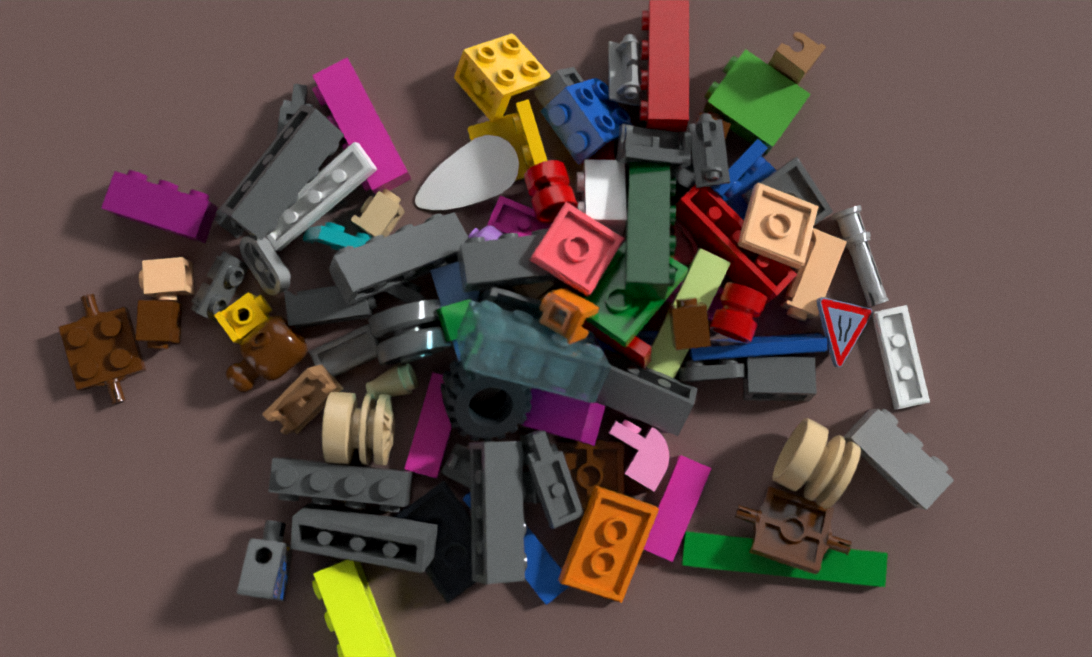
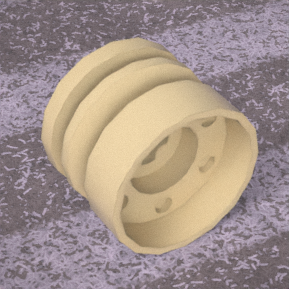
(353, 428)
(821, 465)

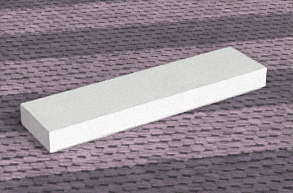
(322, 194)

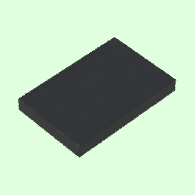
(453, 554)

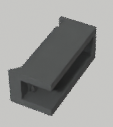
(325, 307)

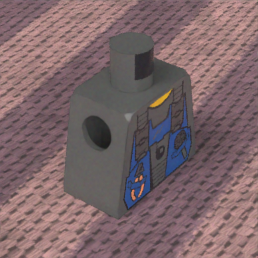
(264, 578)

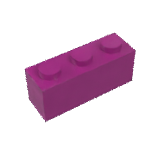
(160, 205)

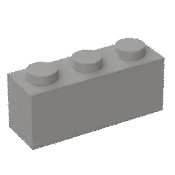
(899, 458)

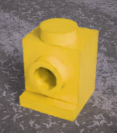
(230, 317)

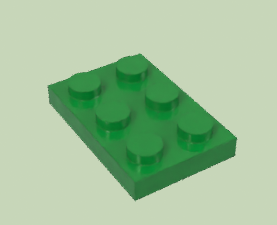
(621, 316)

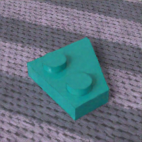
(334, 236)

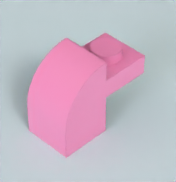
(651, 453)

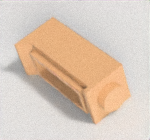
(814, 277)

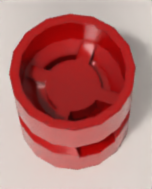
(550, 189)
(737, 315)

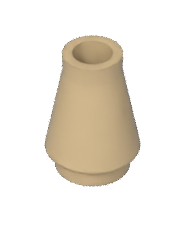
(394, 382)

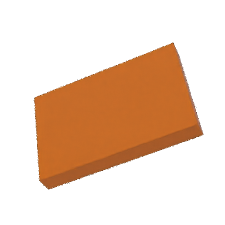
(608, 544)

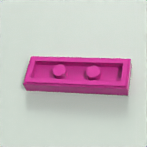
(431, 433)
(677, 507)

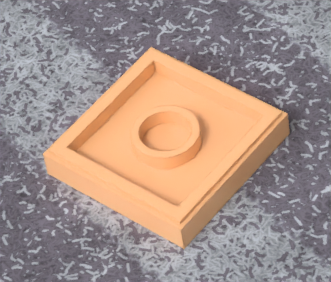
(778, 226)

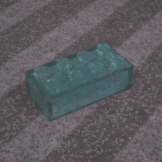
(530, 353)

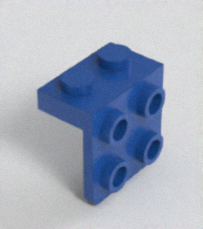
(585, 118)

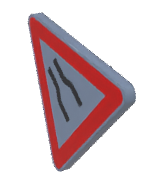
(842, 326)

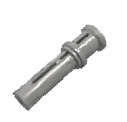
(857, 244)

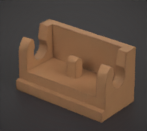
(796, 64)
(303, 399)

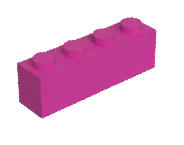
(360, 123)

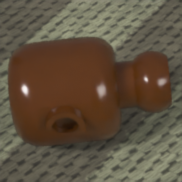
(267, 353)

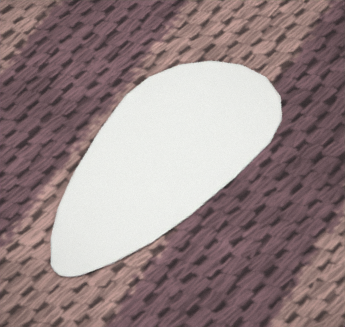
(470, 175)

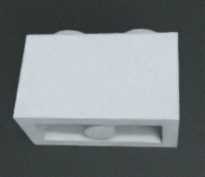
(603, 193)

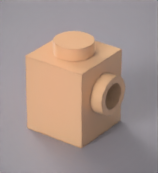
(167, 278)

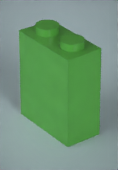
(755, 99)

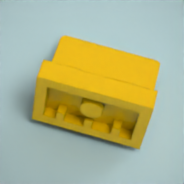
(496, 72)
(520, 132)

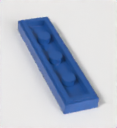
(761, 346)
(541, 569)

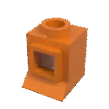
(565, 314)

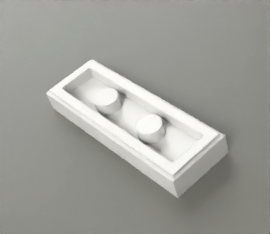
(900, 357)

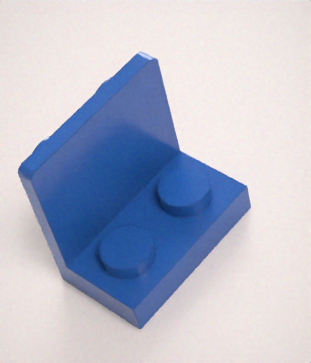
(743, 175)

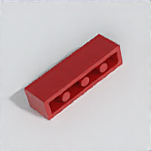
(666, 65)
(718, 231)

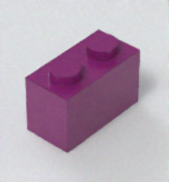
(564, 416)

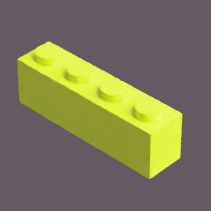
(352, 611)

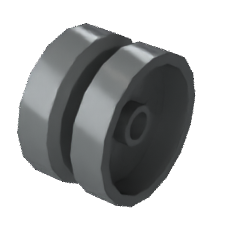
(408, 328)

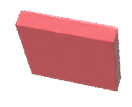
(577, 249)

